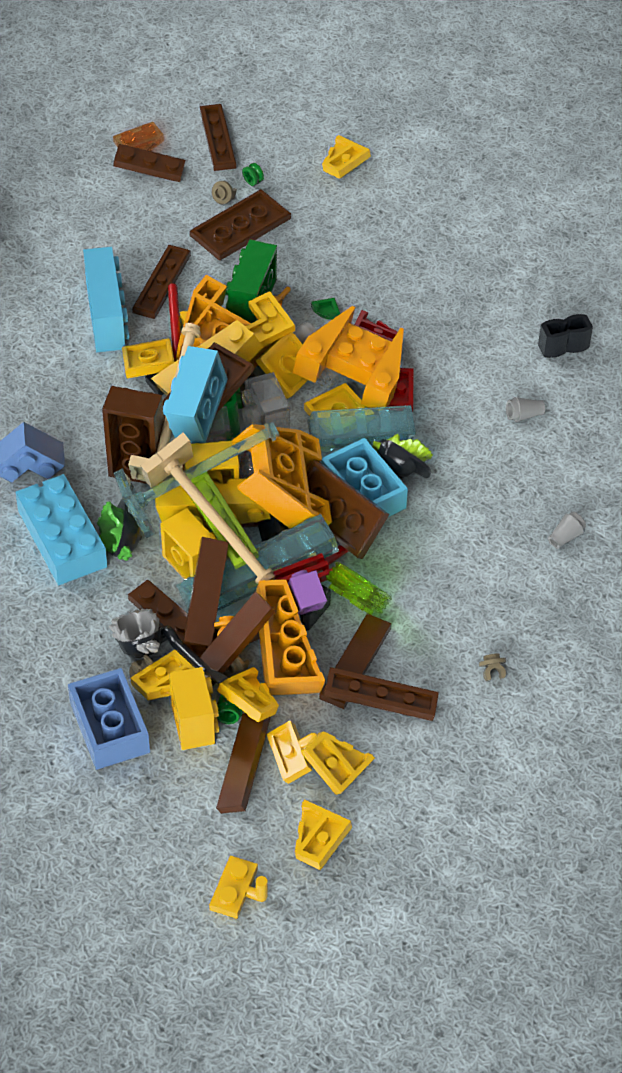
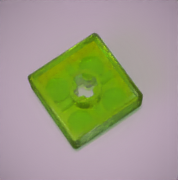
(357, 589)

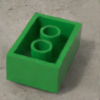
(251, 278)

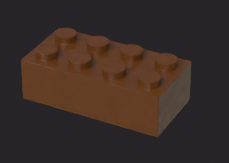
(131, 427)

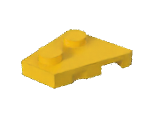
(344, 157)
(335, 760)
(319, 834)

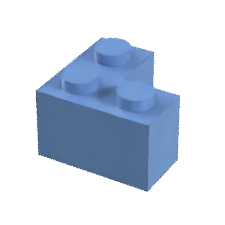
(31, 450)

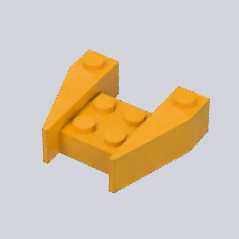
(207, 313)
(355, 355)
(281, 476)

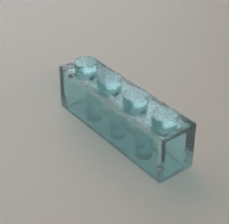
(347, 426)

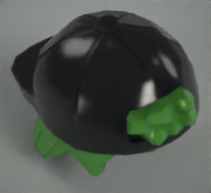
(118, 530)

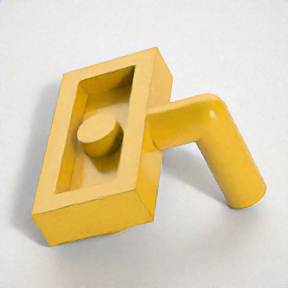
(286, 750)
(236, 886)

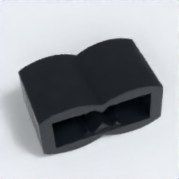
(565, 335)

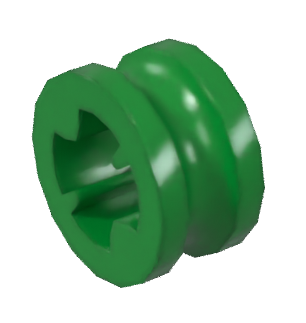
(253, 174)

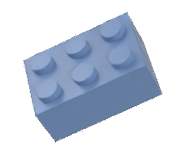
(109, 718)

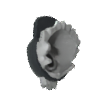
(137, 633)

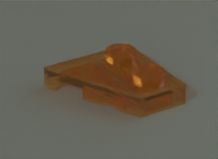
(142, 137)

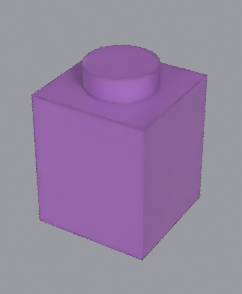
(307, 591)

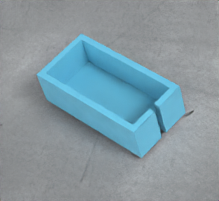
(106, 299)
(61, 529)

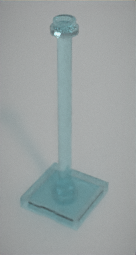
(138, 501)

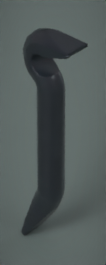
(169, 634)

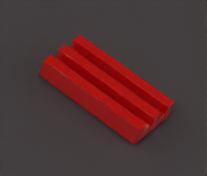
(311, 564)

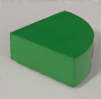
(326, 307)

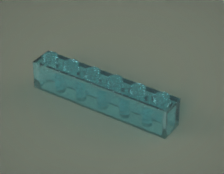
(285, 549)

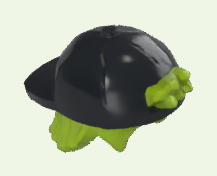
(404, 456)

